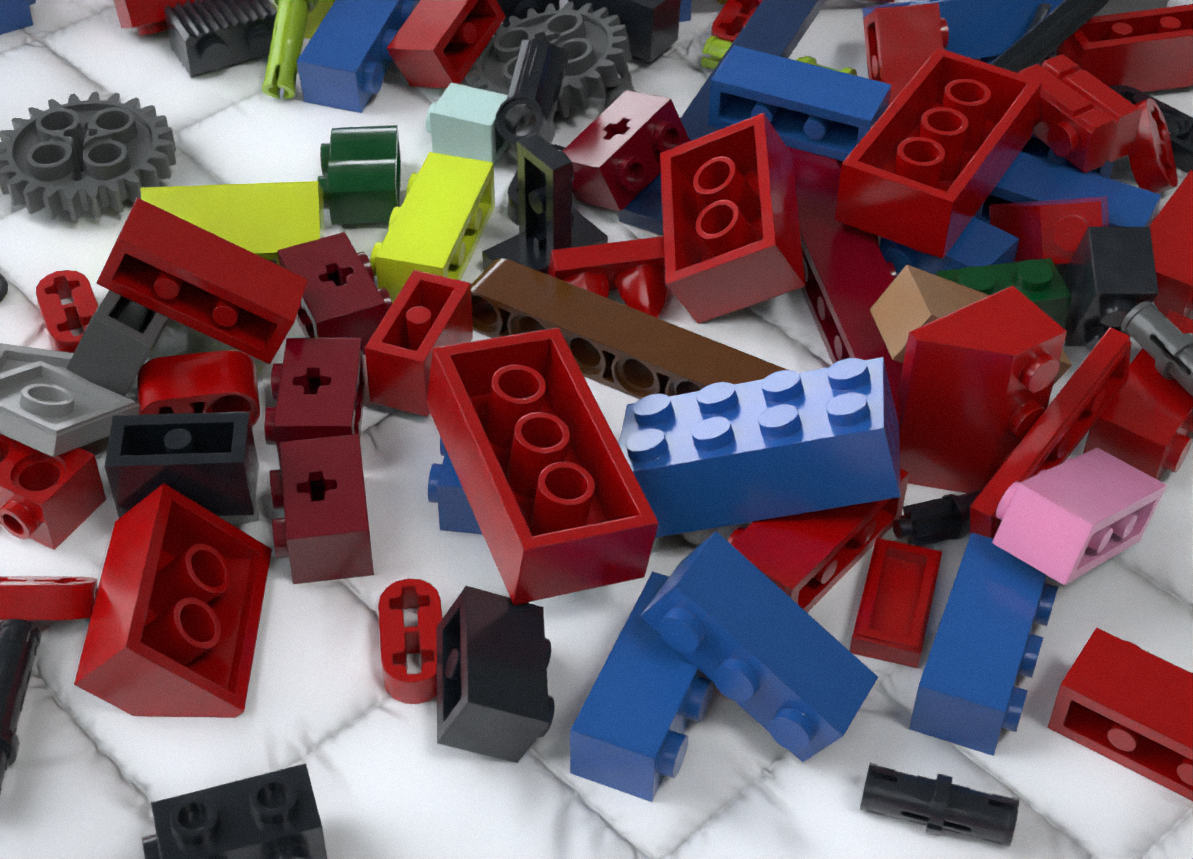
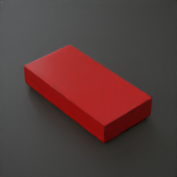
(896, 602)

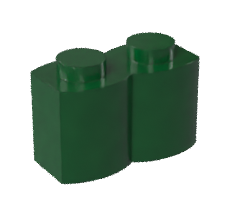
(361, 174)

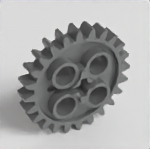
(595, 45)
(120, 156)

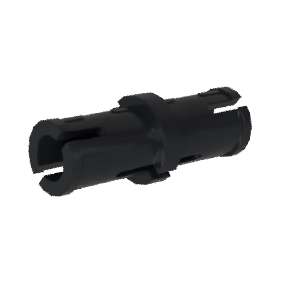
(940, 804)

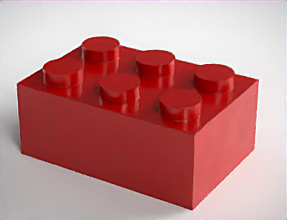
(730, 219)

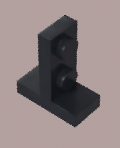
(544, 209)

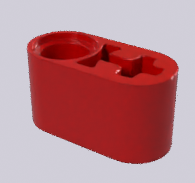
(199, 384)

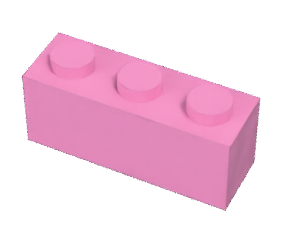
(1077, 514)

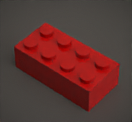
(937, 152)
(539, 465)

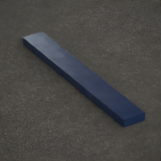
(772, 29)

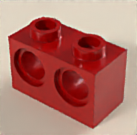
(46, 494)

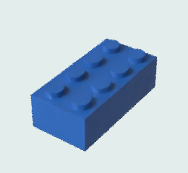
(766, 446)

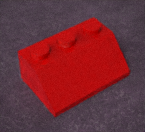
(974, 389)
(175, 612)

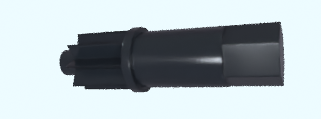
(935, 519)

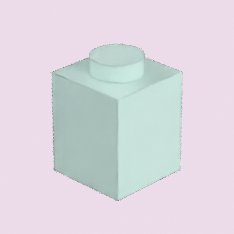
(465, 123)

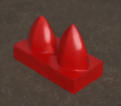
(629, 266)

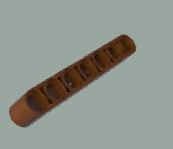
(606, 337)

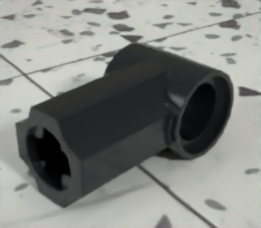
(533, 90)

